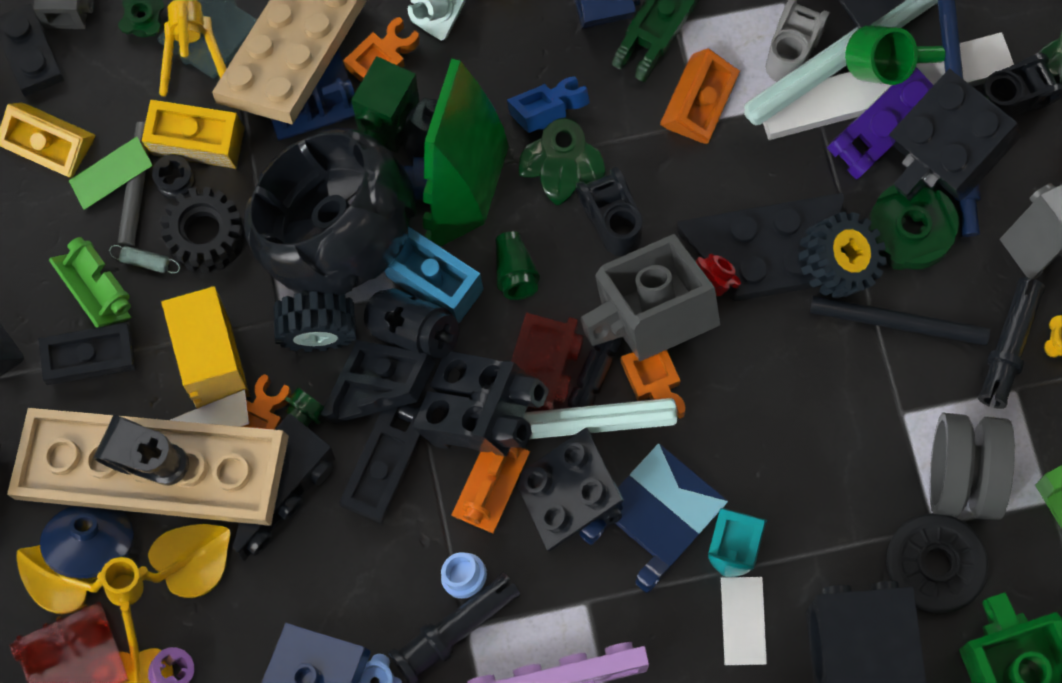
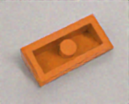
(700, 96)

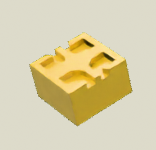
(204, 346)

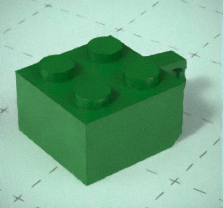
(1015, 647)

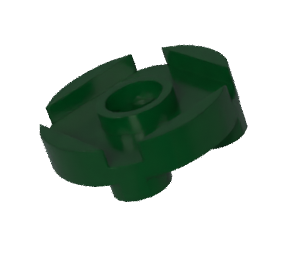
(909, 249)

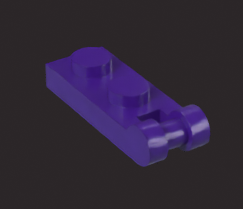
(878, 122)

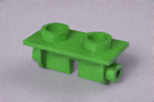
(96, 293)

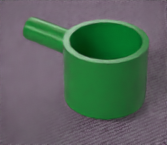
(887, 54)

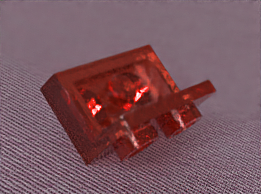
(544, 353)

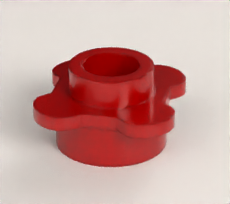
(719, 272)

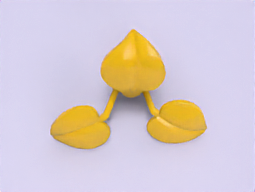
(186, 557)

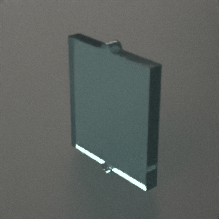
(229, 28)

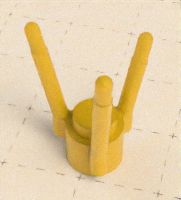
(185, 26)

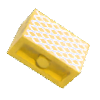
(193, 133)

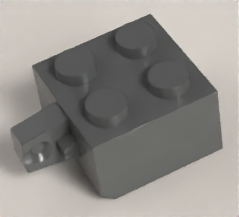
(652, 299)

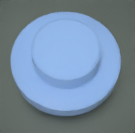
(463, 575)

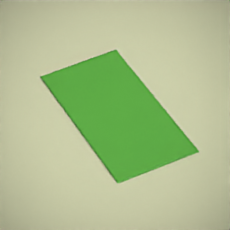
(110, 173)

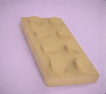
(285, 56)

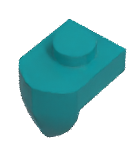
(735, 542)

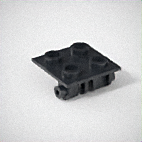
(570, 490)

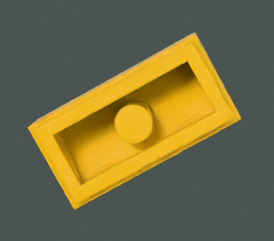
(44, 138)

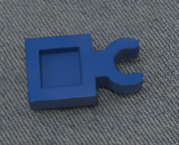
(544, 105)

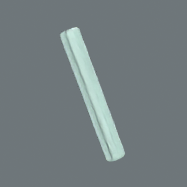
(602, 418)

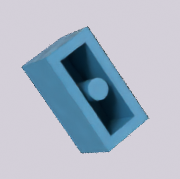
(435, 275)

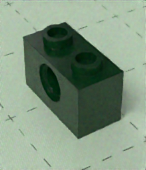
(384, 102)

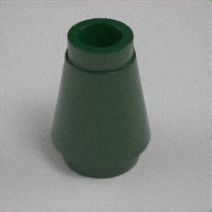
(515, 269)

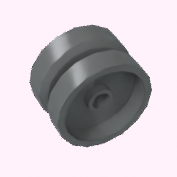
(971, 466)

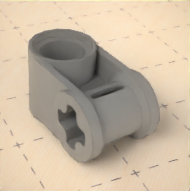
(795, 35)

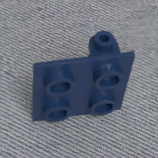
(326, 105)

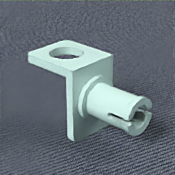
(435, 15)

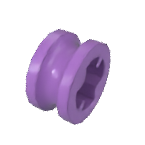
(171, 656)

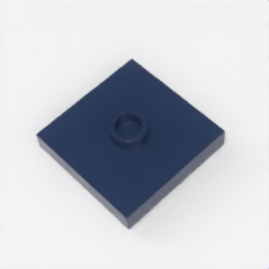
(315, 658)

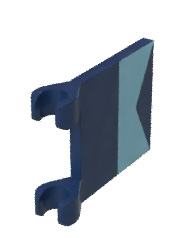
(662, 512)

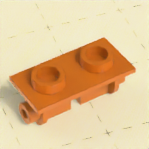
(490, 488)

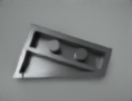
(1038, 232)

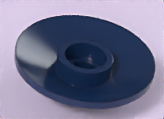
(85, 539)

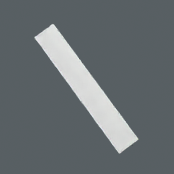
(847, 97)

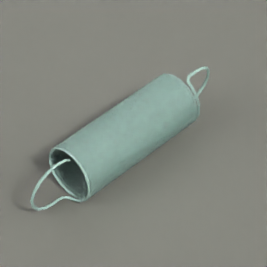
(144, 259)

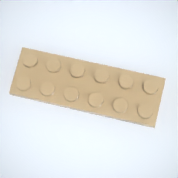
(228, 478)

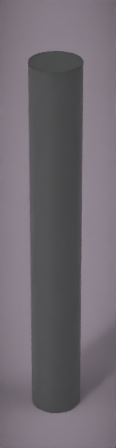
(132, 201)

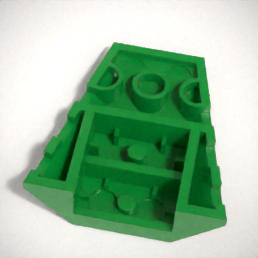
(461, 157)

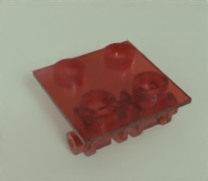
(71, 650)

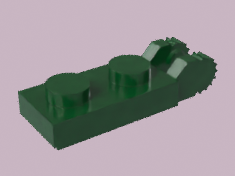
(654, 29)

